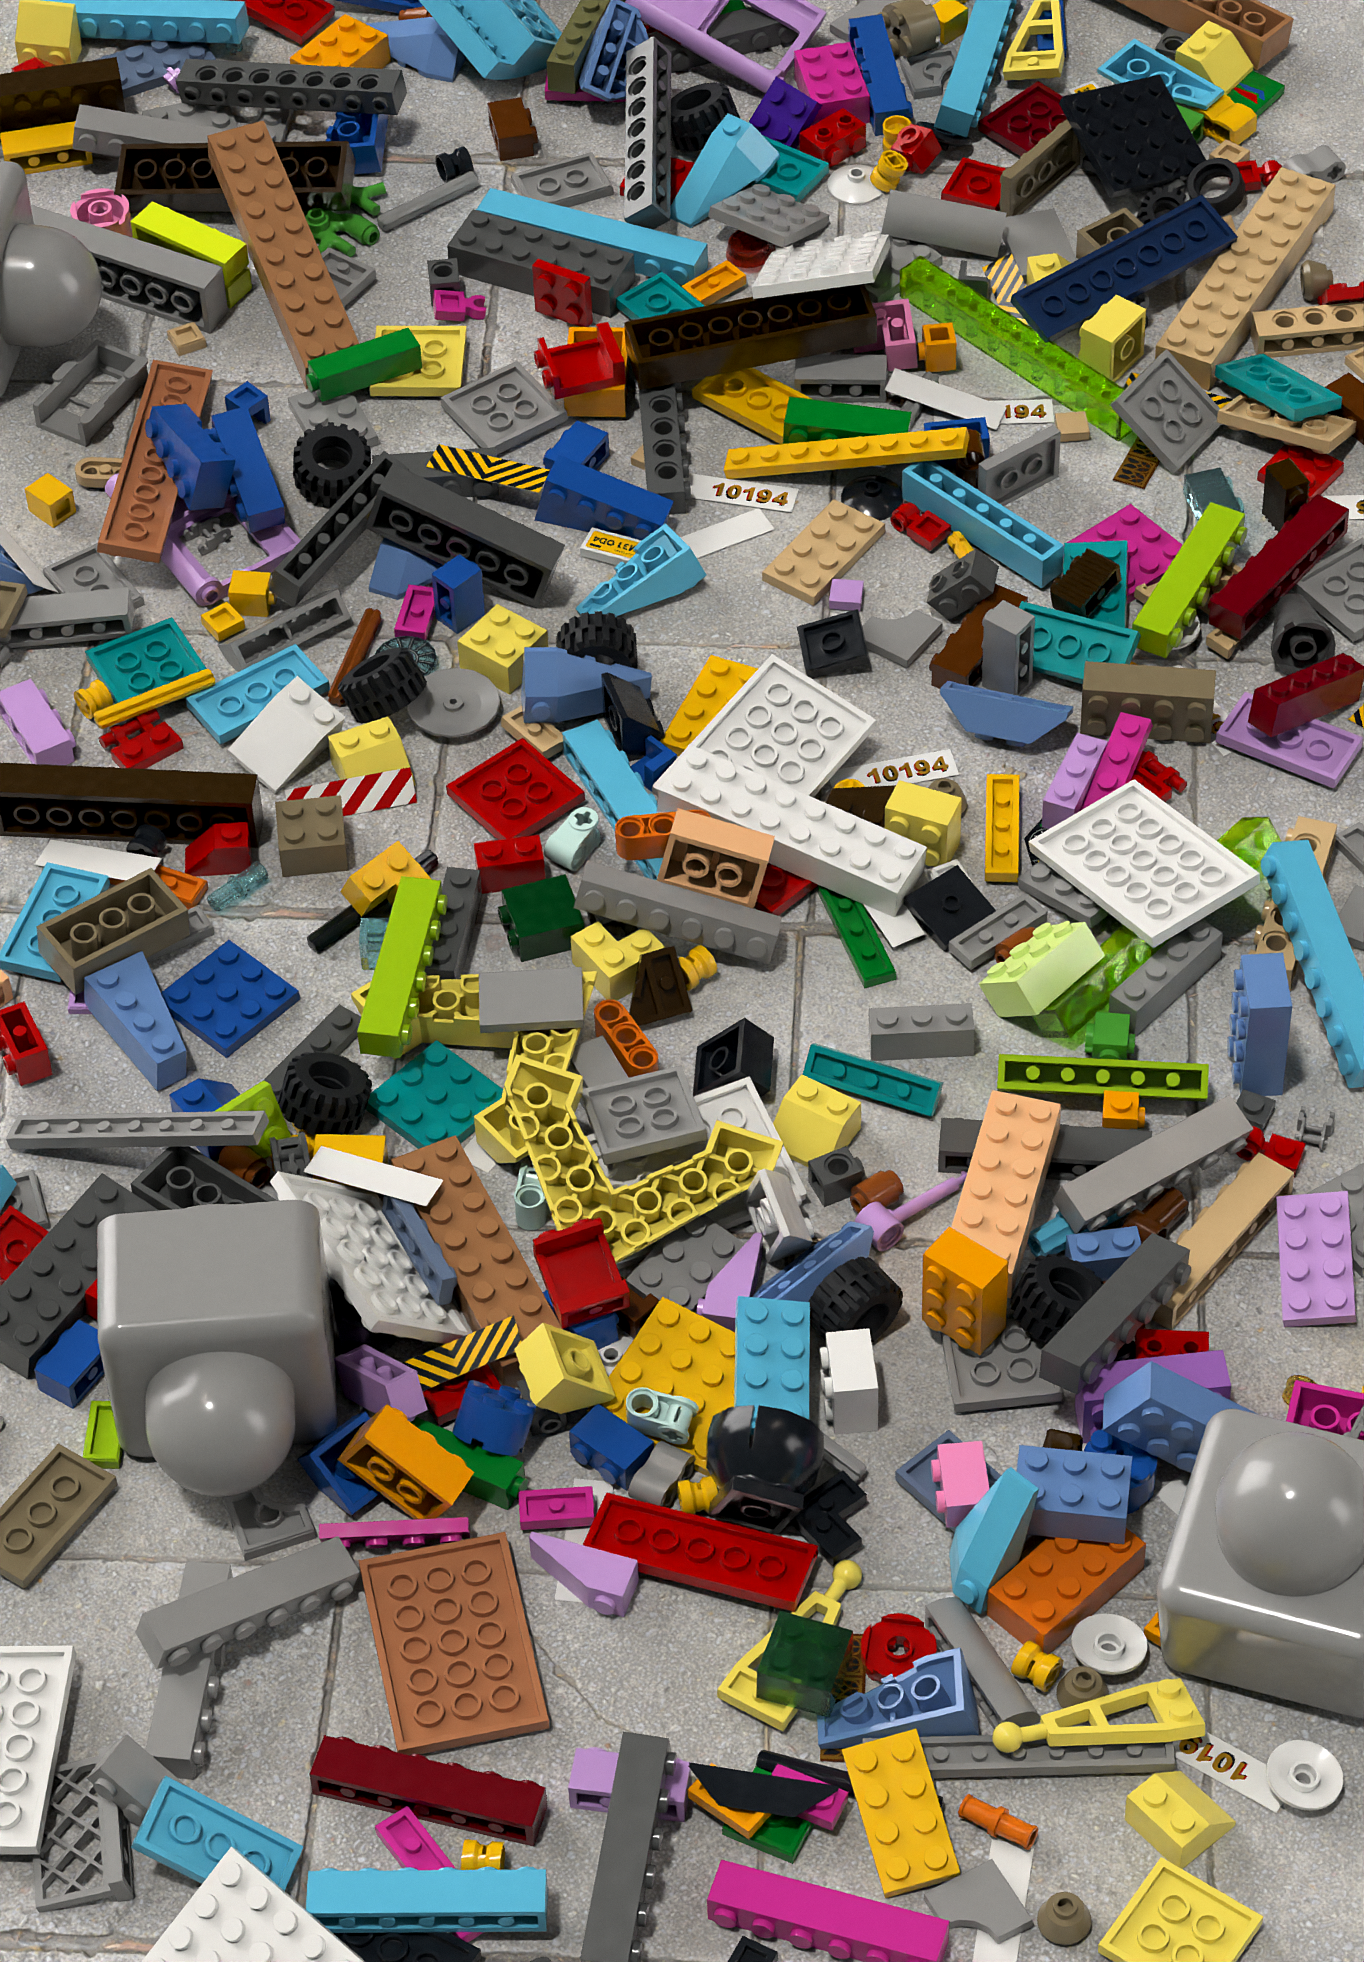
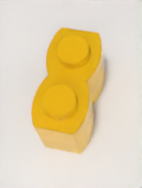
(1228, 120)

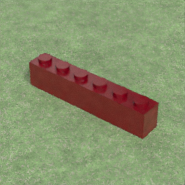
(1278, 566)
(431, 1789)

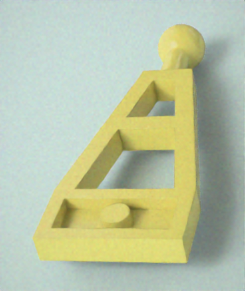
(1036, 64)
(741, 1683)
(1168, 1700)

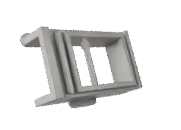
(73, 376)

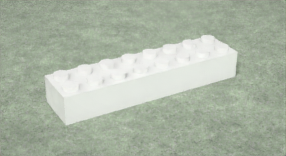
(809, 834)

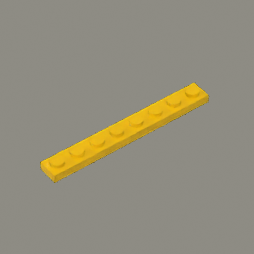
(846, 453)

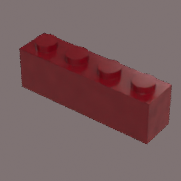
(1306, 695)

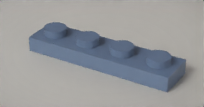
(421, 1248)

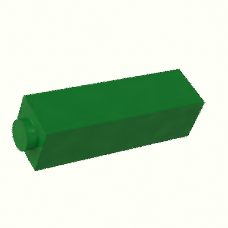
(364, 364)
(495, 1476)

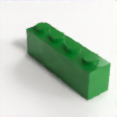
(824, 420)

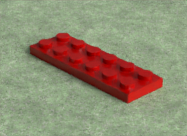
(704, 1551)

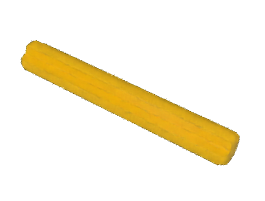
(154, 698)

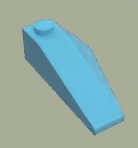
(1141, 61)
(726, 164)
(656, 572)
(991, 1538)

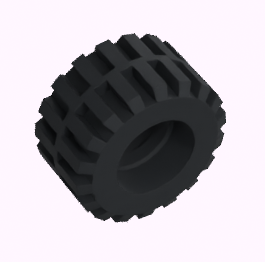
(698, 113)
(329, 444)
(600, 637)
(382, 685)
(324, 1093)
(1052, 1294)
(854, 1299)

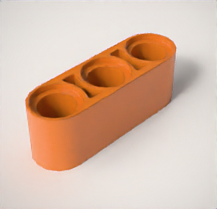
(645, 834)
(625, 1038)

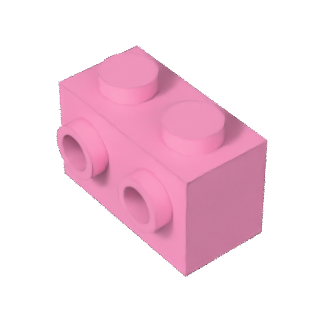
(961, 1478)

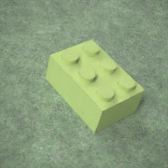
(1041, 969)

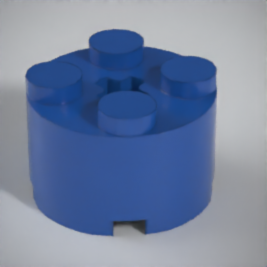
(494, 1418)
(1143, 1466)

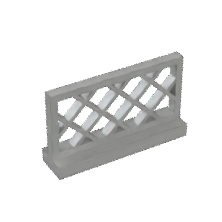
(113, 1849)

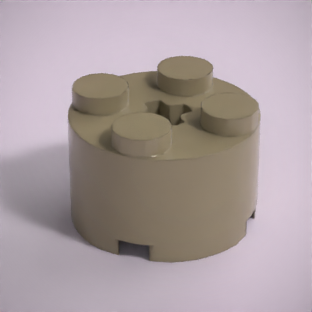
(911, 27)

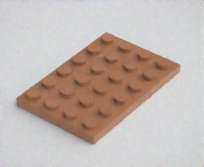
(453, 1645)

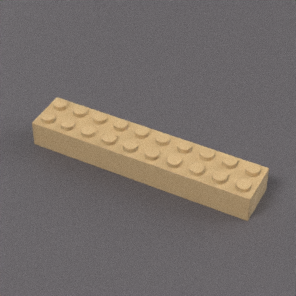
(1247, 274)

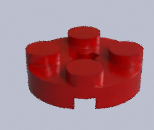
(884, 1635)

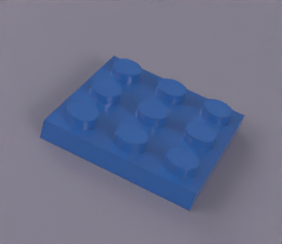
(228, 998)

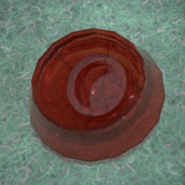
(747, 250)

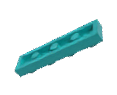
(873, 1079)

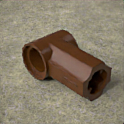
(968, 467)
(1158, 1214)

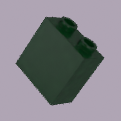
(540, 917)

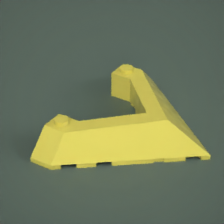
(451, 1016)
(636, 1214)

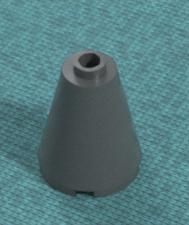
(1299, 635)

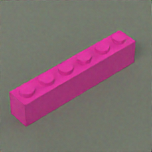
(823, 1917)

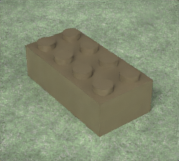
(1172, 697)
(112, 927)

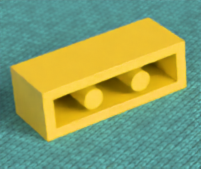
(43, 148)

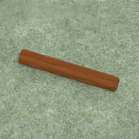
(356, 651)

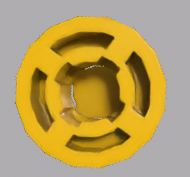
(891, 128)
(888, 171)
(696, 966)
(696, 1496)
(1037, 1666)
(480, 1855)

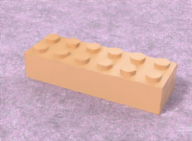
(1008, 1176)

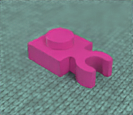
(454, 307)

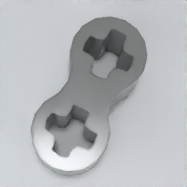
(1319, 164)
(659, 1476)

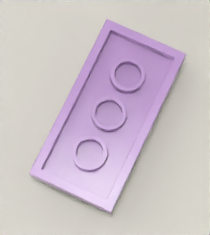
(1309, 750)
(1316, 1259)

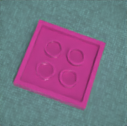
(1149, 545)

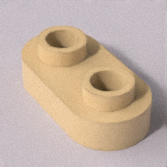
(96, 470)

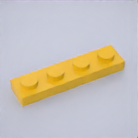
(1002, 828)

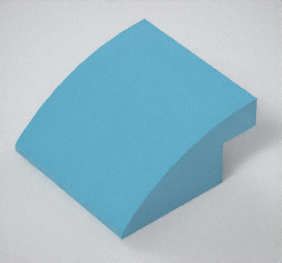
(498, 35)

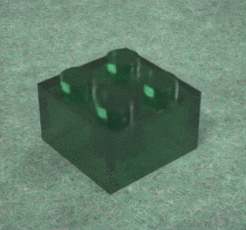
(804, 1664)

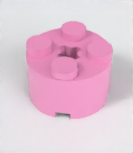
(104, 210)

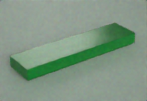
(858, 938)

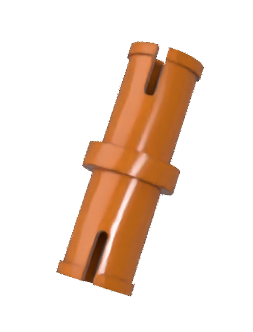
(998, 1821)

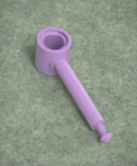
(888, 1224)

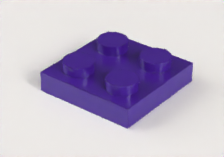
(784, 113)

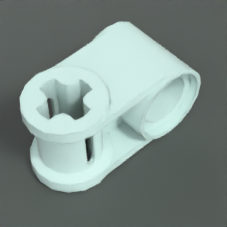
(574, 839)
(529, 1200)
(664, 1414)

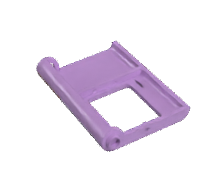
(689, 21)
(204, 589)

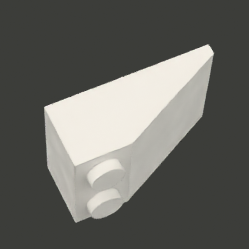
(286, 735)
(777, 1215)

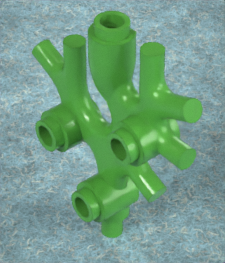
(326, 223)

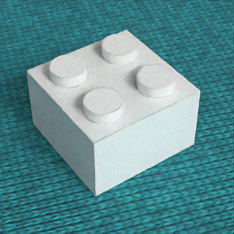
(849, 1381)

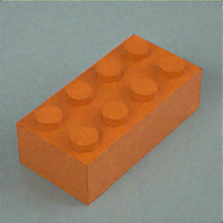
(1062, 1586)

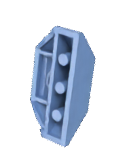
(606, 60)
(398, 568)
(1002, 714)
(808, 1270)

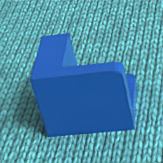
(253, 398)
(655, 763)

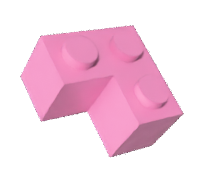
(894, 334)

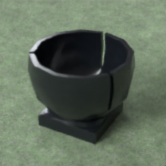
(769, 1481)

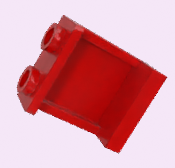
(581, 365)
(580, 1272)

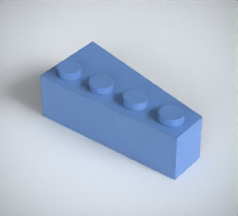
(137, 1018)

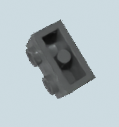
(962, 584)

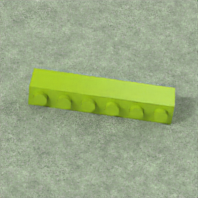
(1189, 579)
(401, 967)
(1095, 1075)

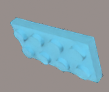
(238, 699)
(54, 893)
(772, 1354)
(196, 1832)

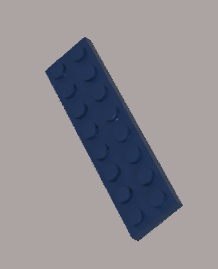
(1124, 268)

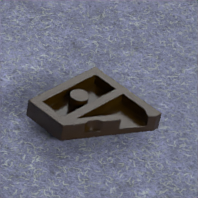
(862, 802)
(658, 988)

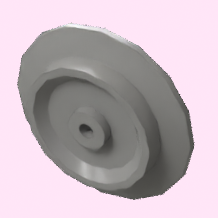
(455, 703)

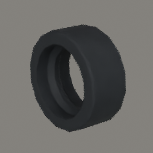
(1217, 168)

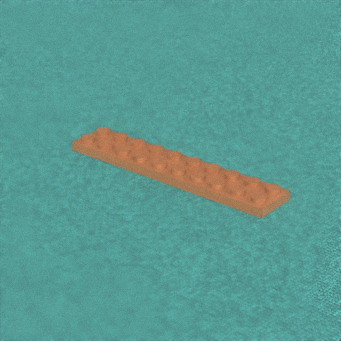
(143, 491)

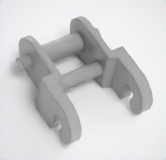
(205, 528)
(1325, 1131)

